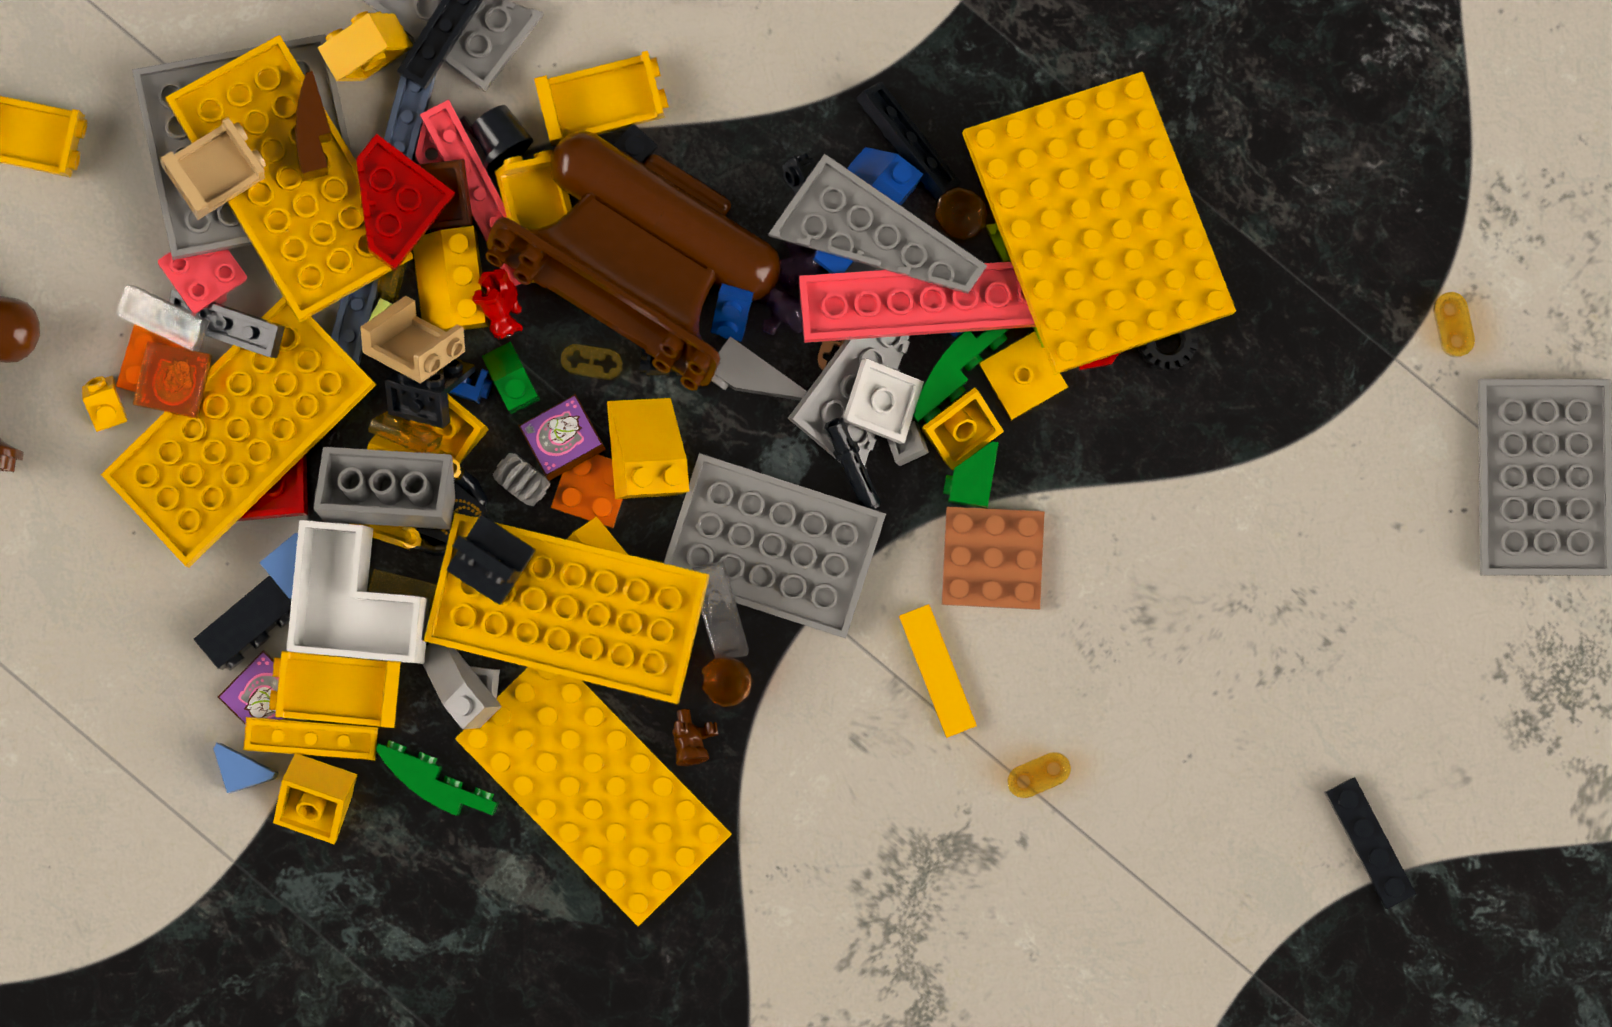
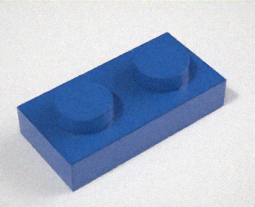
(731, 312)

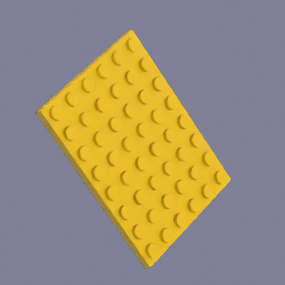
(1098, 222)

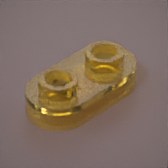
(391, 284)
(1454, 325)
(1038, 775)

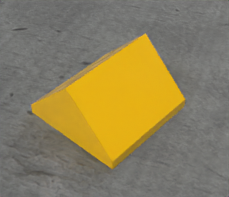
(962, 429)
(461, 433)

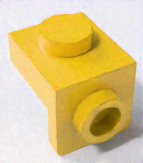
(103, 403)

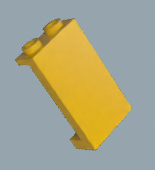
(602, 97)
(40, 136)
(530, 191)
(335, 689)

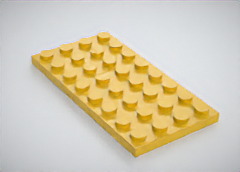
(303, 231)
(252, 427)
(578, 615)
(595, 789)

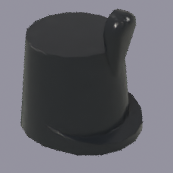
(498, 135)

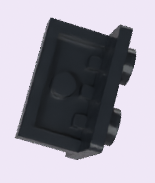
(490, 559)

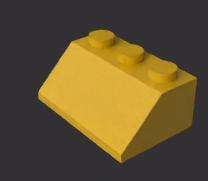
(448, 277)

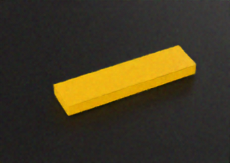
(937, 671)
(310, 738)

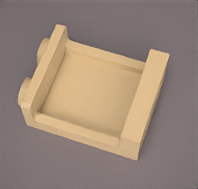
(214, 168)
(409, 342)

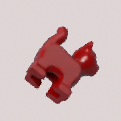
(499, 302)

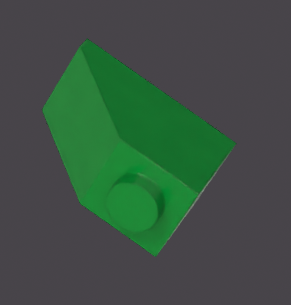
(510, 378)
(973, 478)

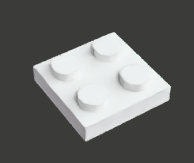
(883, 401)

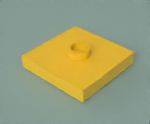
(1022, 376)

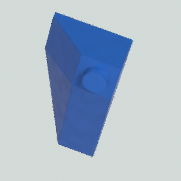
(887, 174)

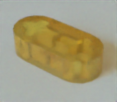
(590, 369)

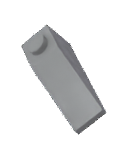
(751, 374)
(459, 687)

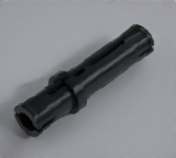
(847, 453)

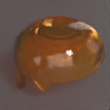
(961, 213)
(726, 681)

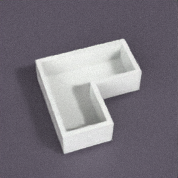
(332, 605)

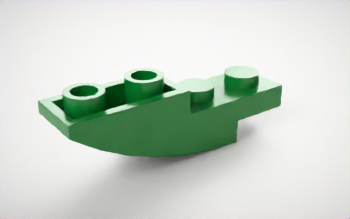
(947, 378)
(423, 775)

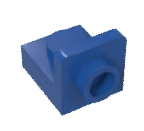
(474, 393)

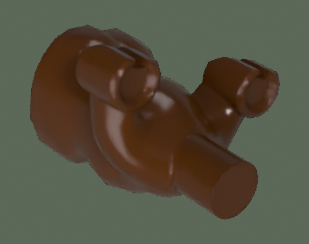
(689, 739)

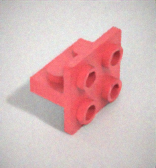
(203, 277)

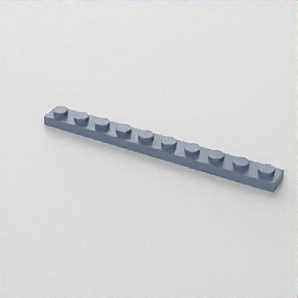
(403, 134)

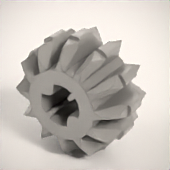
(521, 479)

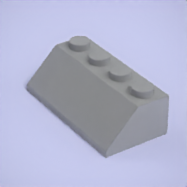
(385, 488)

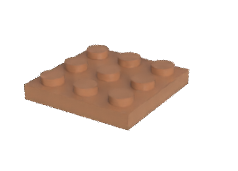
(993, 558)

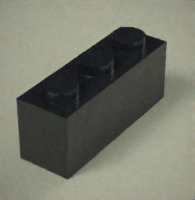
(245, 625)

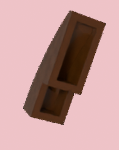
(311, 131)

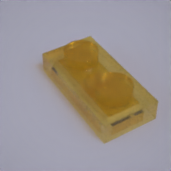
(406, 433)
(401, 585)

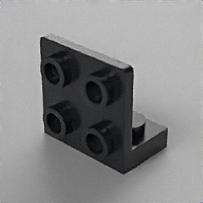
(429, 400)

